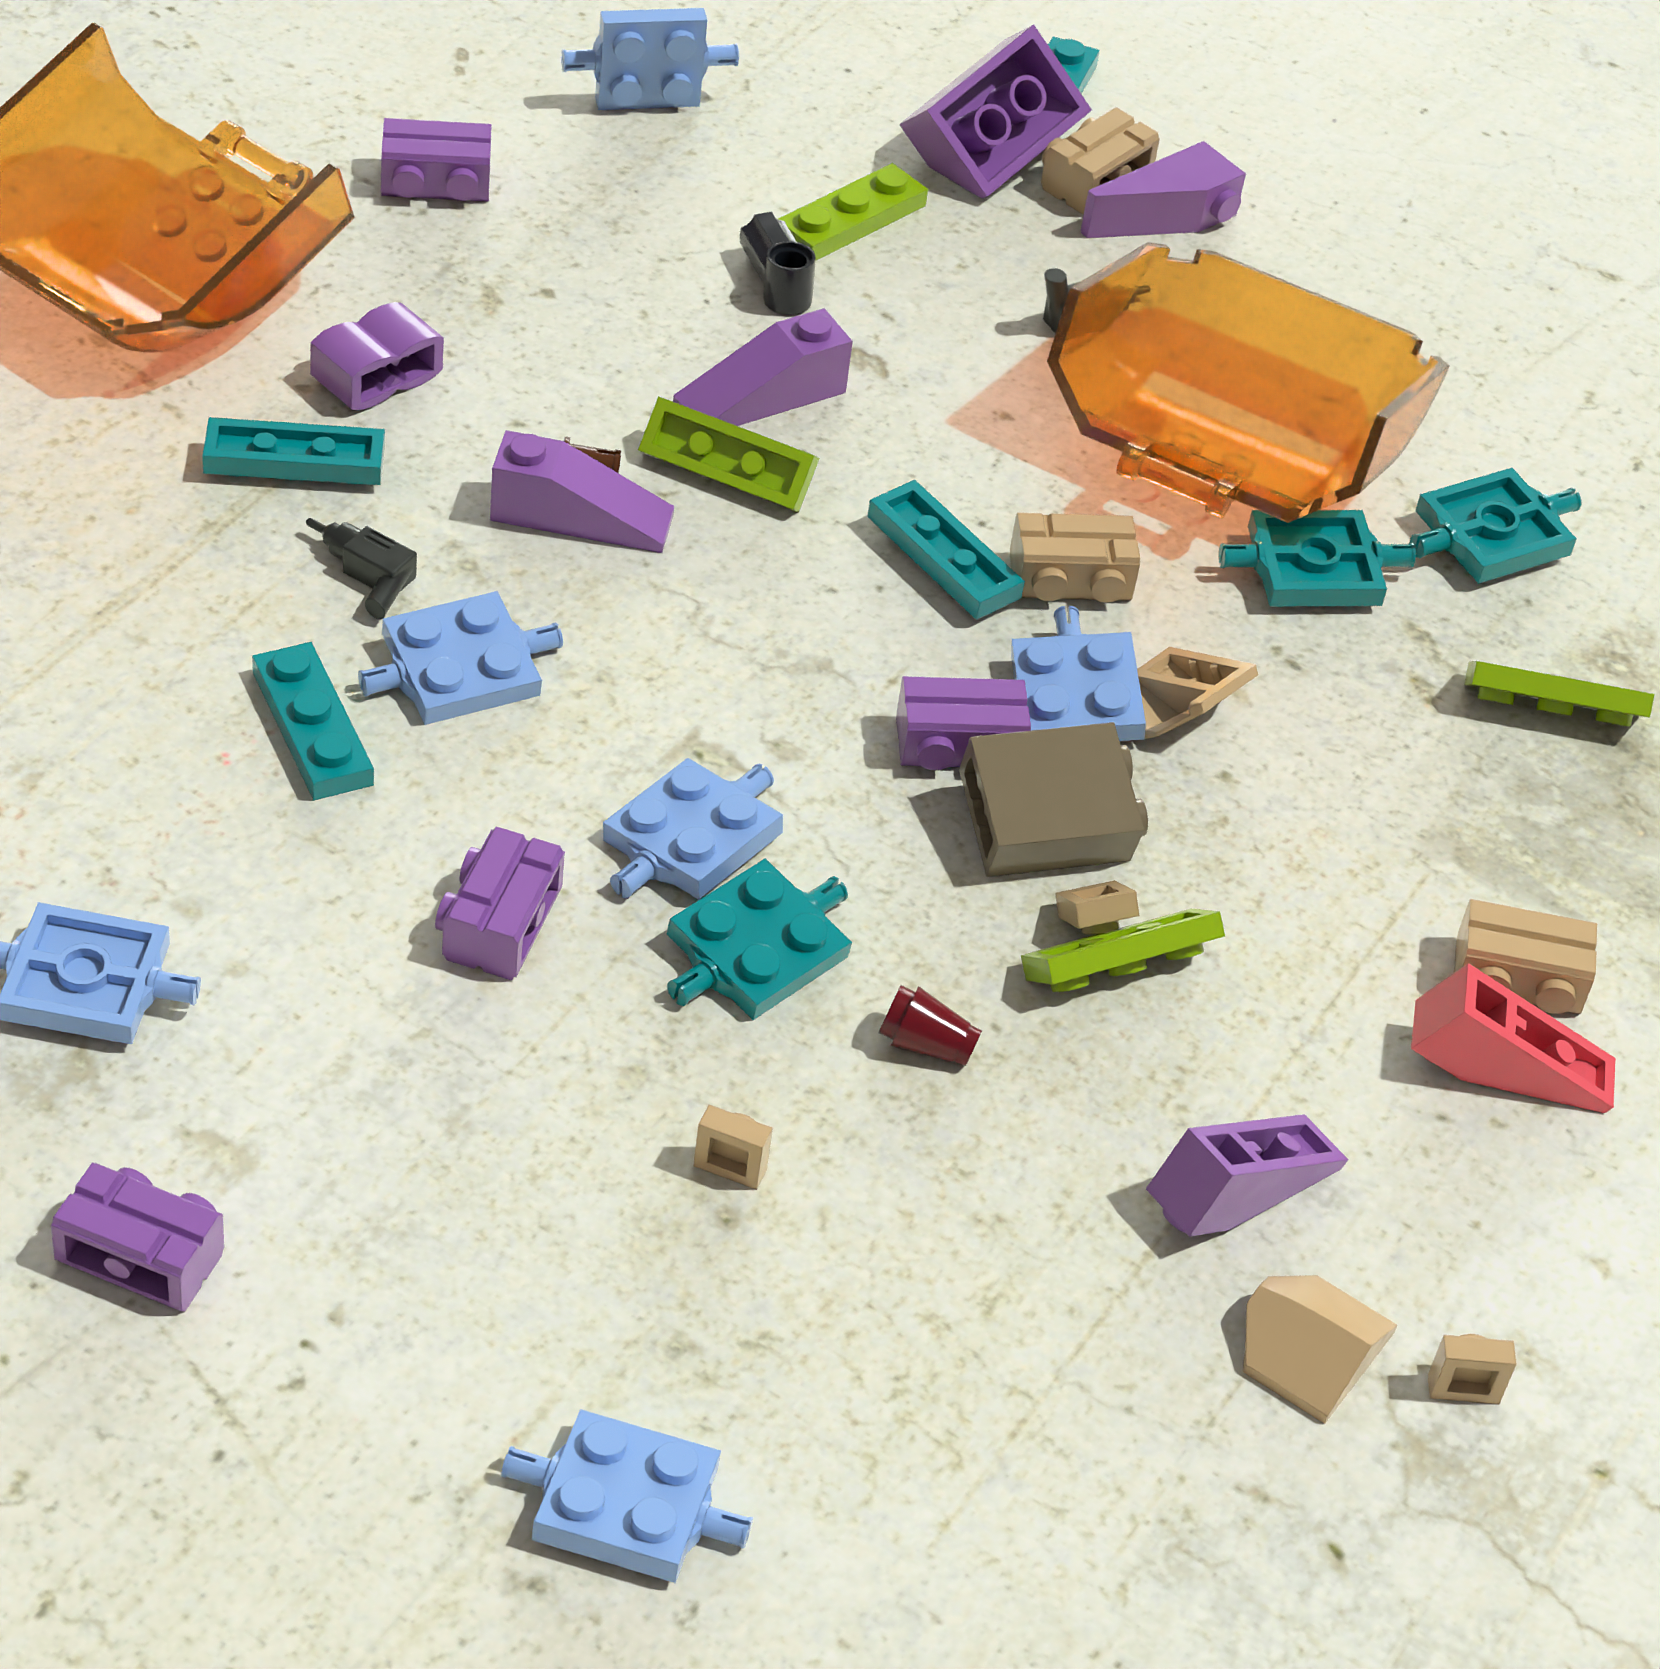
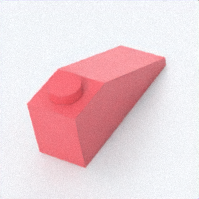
(1509, 1044)

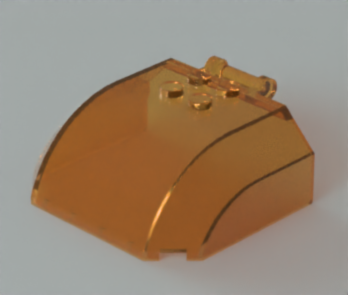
(139, 219)
(1238, 382)

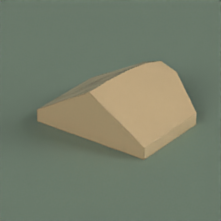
(1186, 685)
(1310, 1341)

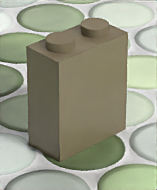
(1052, 799)

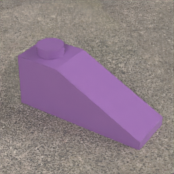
(1167, 196)
(775, 371)
(566, 492)
(1240, 1170)

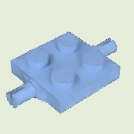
(650, 58)
(460, 658)
(1080, 678)
(692, 829)
(88, 973)
(627, 1496)

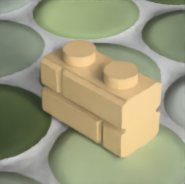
(1096, 155)
(1075, 556)
(1530, 953)

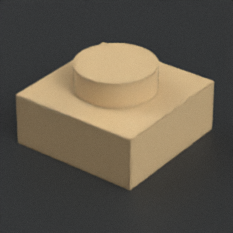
(1097, 906)
(732, 1146)
(1471, 1369)

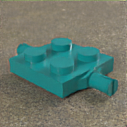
(1496, 524)
(1318, 559)
(758, 939)

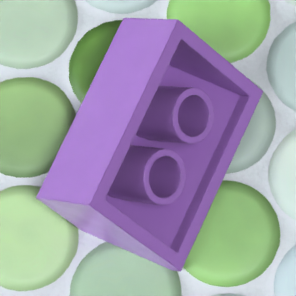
(997, 114)

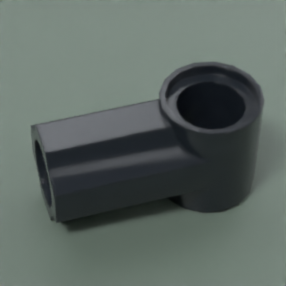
(781, 263)

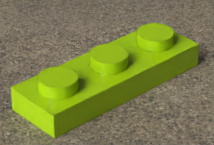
(856, 210)
(728, 454)
(1558, 693)
(1124, 949)

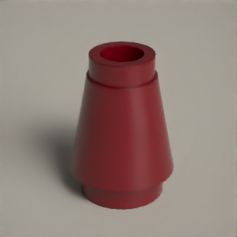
(928, 1027)

